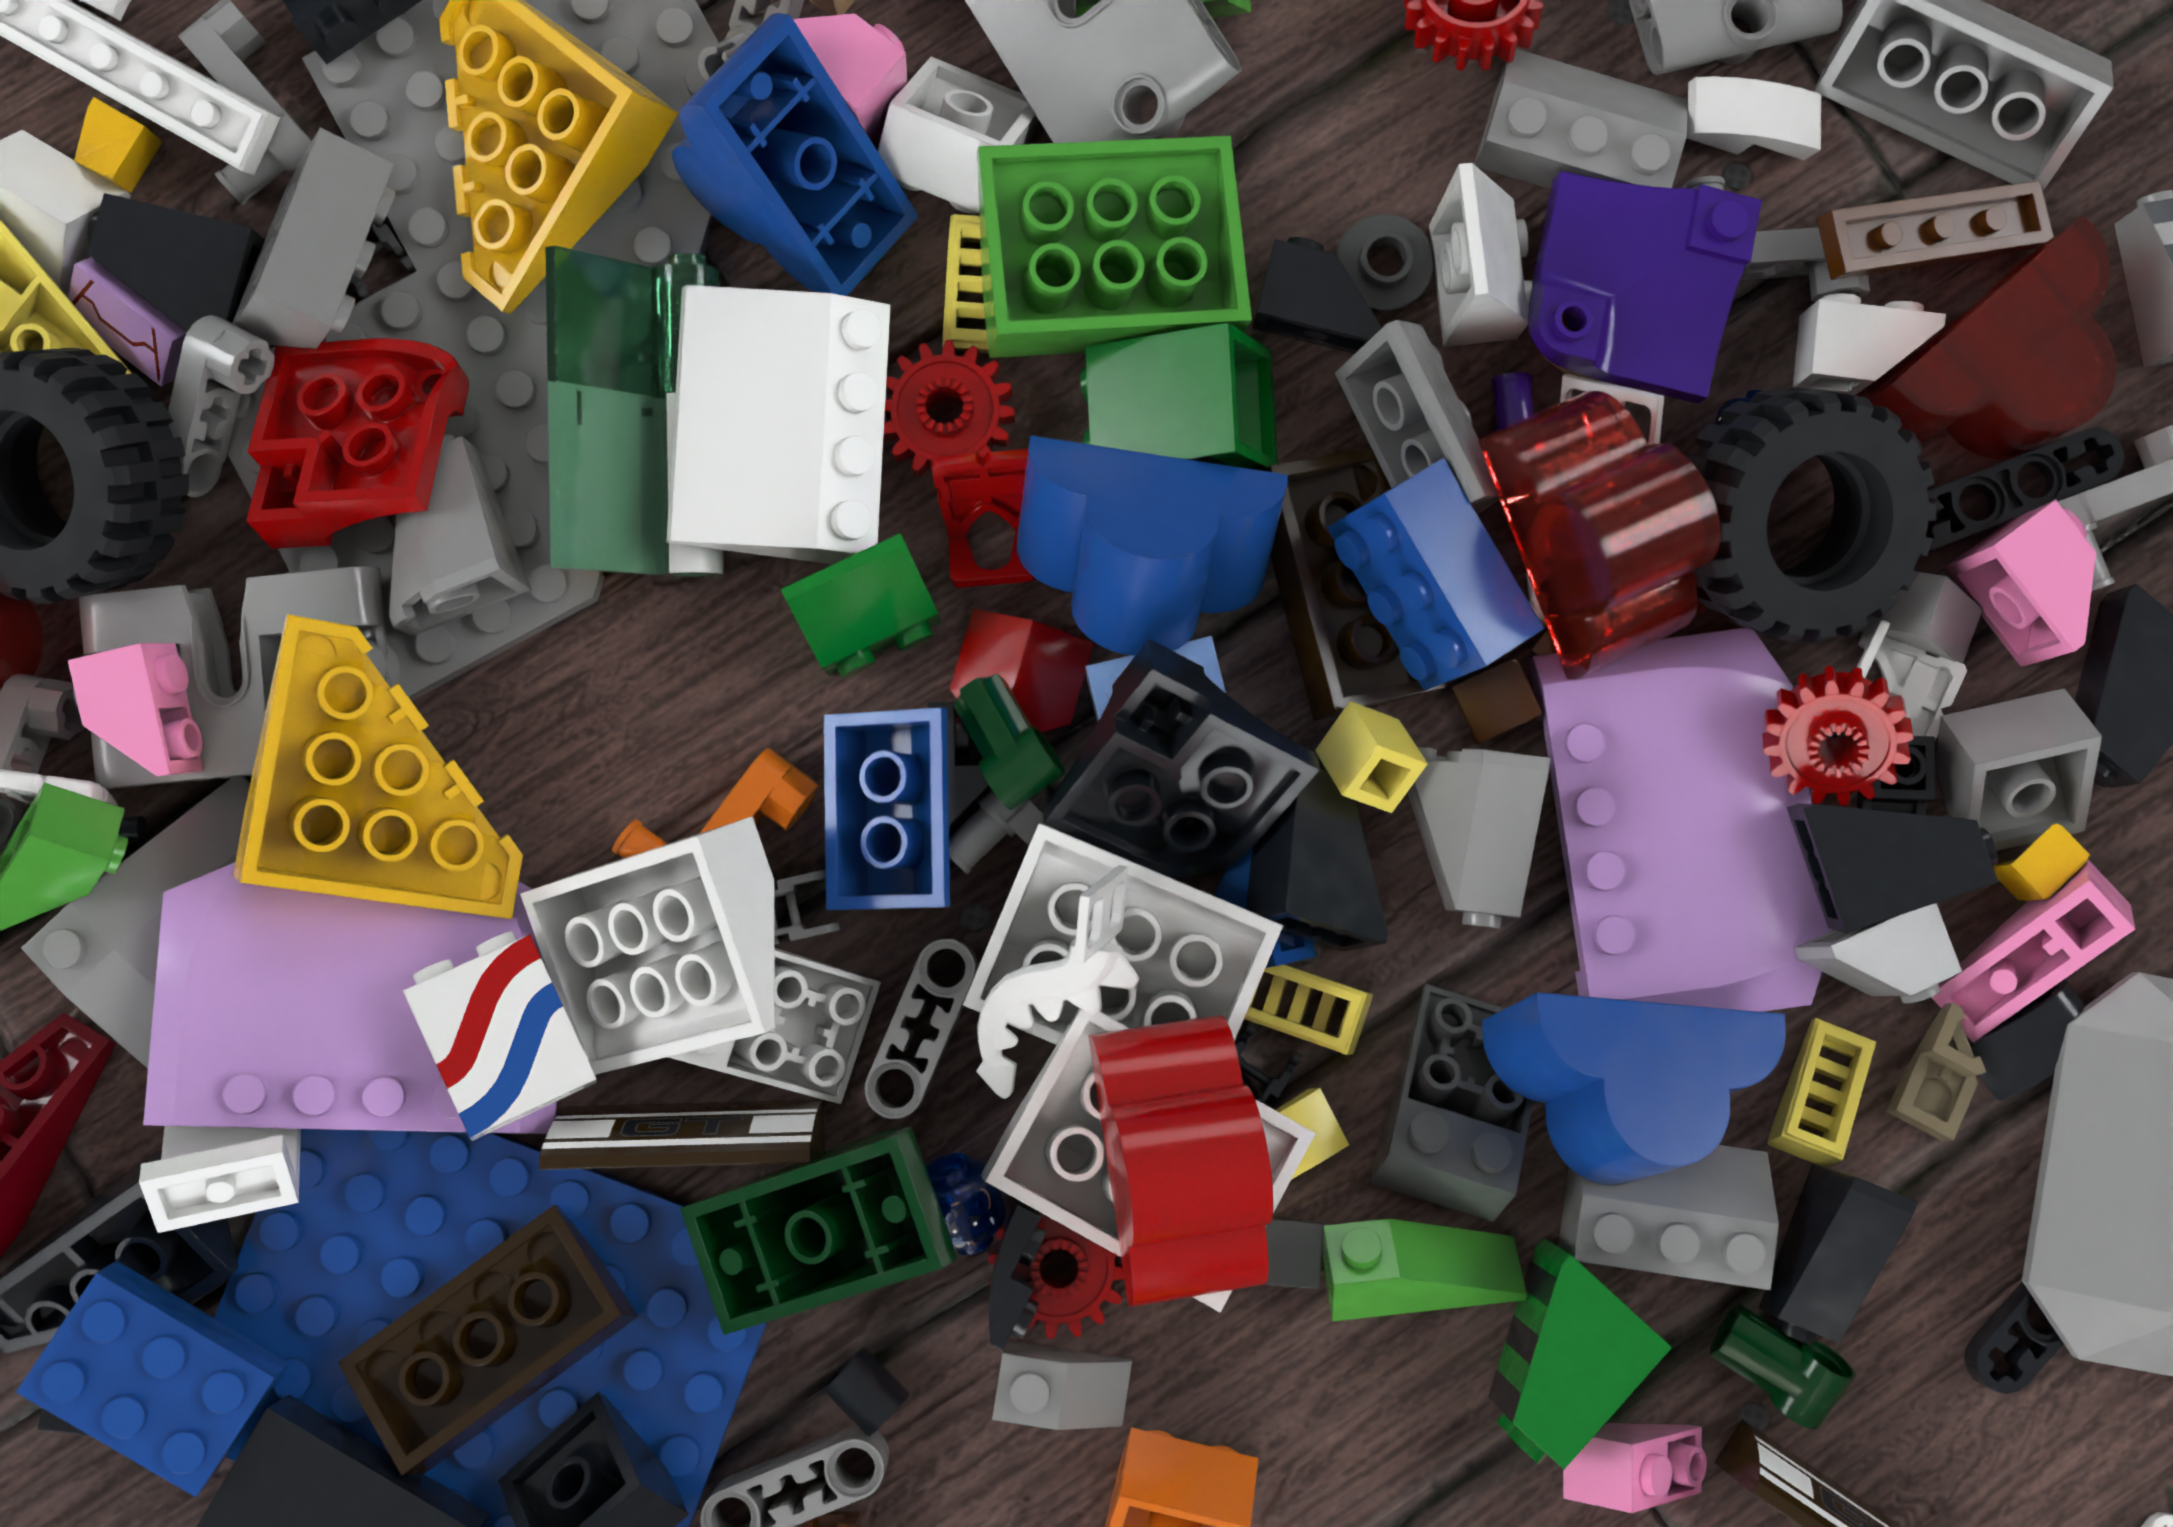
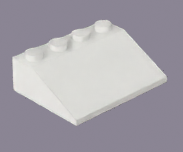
(778, 422)
(1185, 945)
(663, 947)
(1057, 1150)

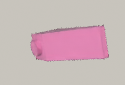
(2037, 950)

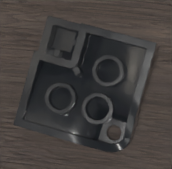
(1177, 772)

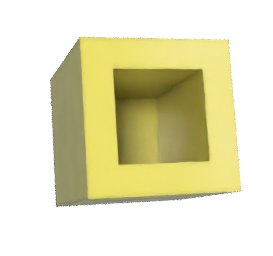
(1371, 757)

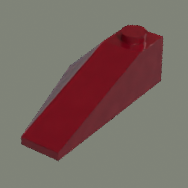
(40, 1102)

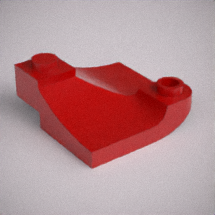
(349, 435)

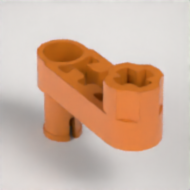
(766, 788)

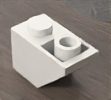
(1853, 344)

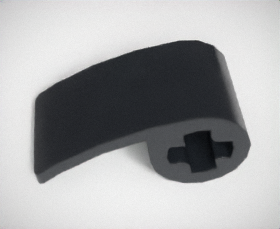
(2030, 1045)

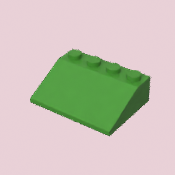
(1108, 242)

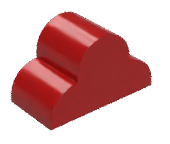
(1183, 1159)

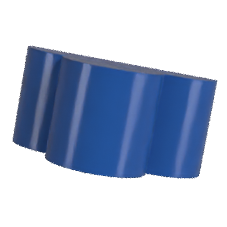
(790, 163)
(1145, 538)
(1631, 1080)

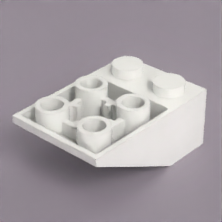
(815, 1035)

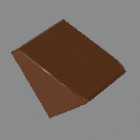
(1496, 700)

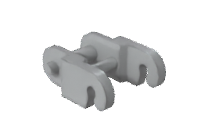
(788, 887)

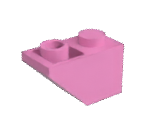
(140, 705)
(1637, 1466)

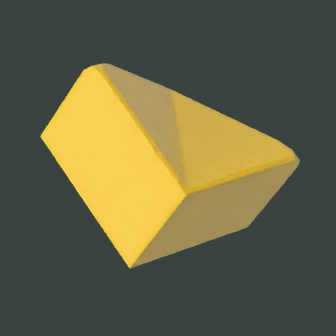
(115, 145)
(2043, 865)

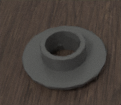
(1403, 236)

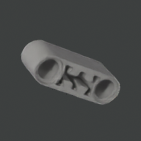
(901, 1035)
(823, 1495)

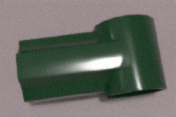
(1014, 752)
(1798, 1376)

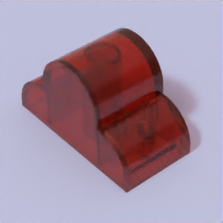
(2019, 358)
(1603, 527)

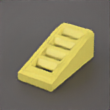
(963, 230)
(1352, 1021)
(1792, 1109)

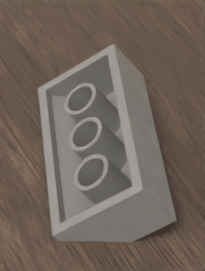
(1968, 82)

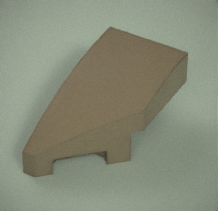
(1939, 1078)

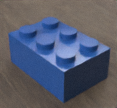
(1435, 577)
(152, 1377)

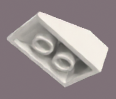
(1479, 261)

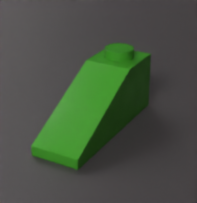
(58, 853)
(1416, 1267)

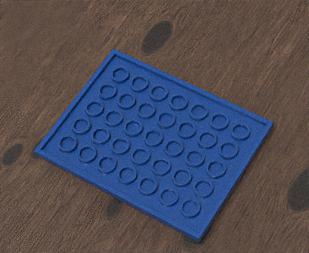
(409, 1211)

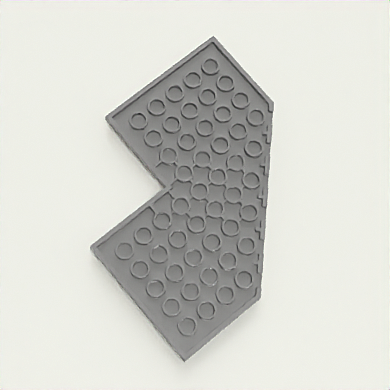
(394, 104)

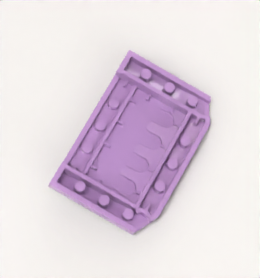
(1677, 828)
(298, 1010)

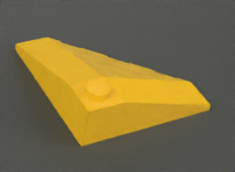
(544, 136)
(357, 794)

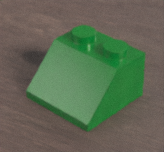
(863, 607)

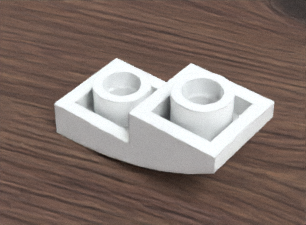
(1747, 112)

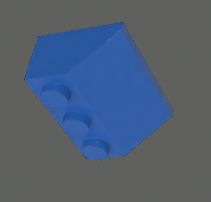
(886, 810)

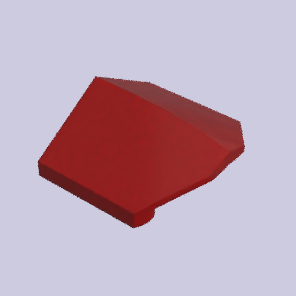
(1036, 661)

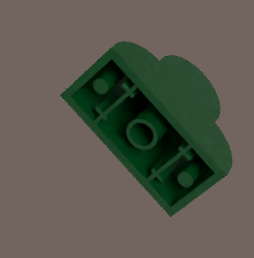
(820, 1231)

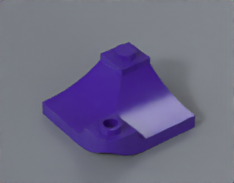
(1639, 281)

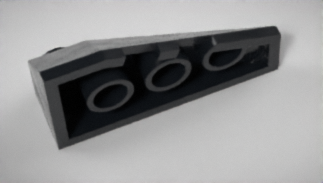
(112, 1227)

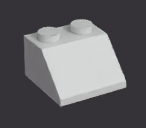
(940, 123)

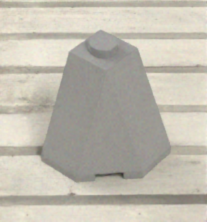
(456, 551)
(1480, 828)

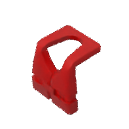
(965, 492)

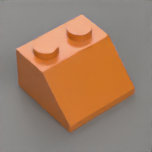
(1181, 1484)

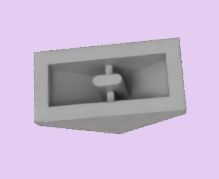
(1933, 617)

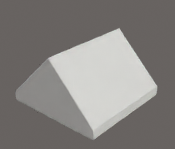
(49, 203)

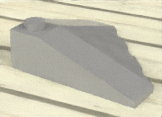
(107, 942)

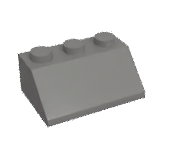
(1580, 123)
(316, 244)
(1413, 411)
(1688, 1222)

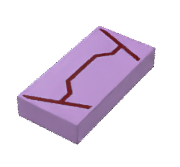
(127, 321)

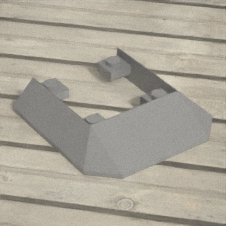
(2106, 1182)

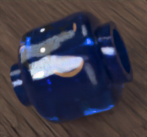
(968, 1203)

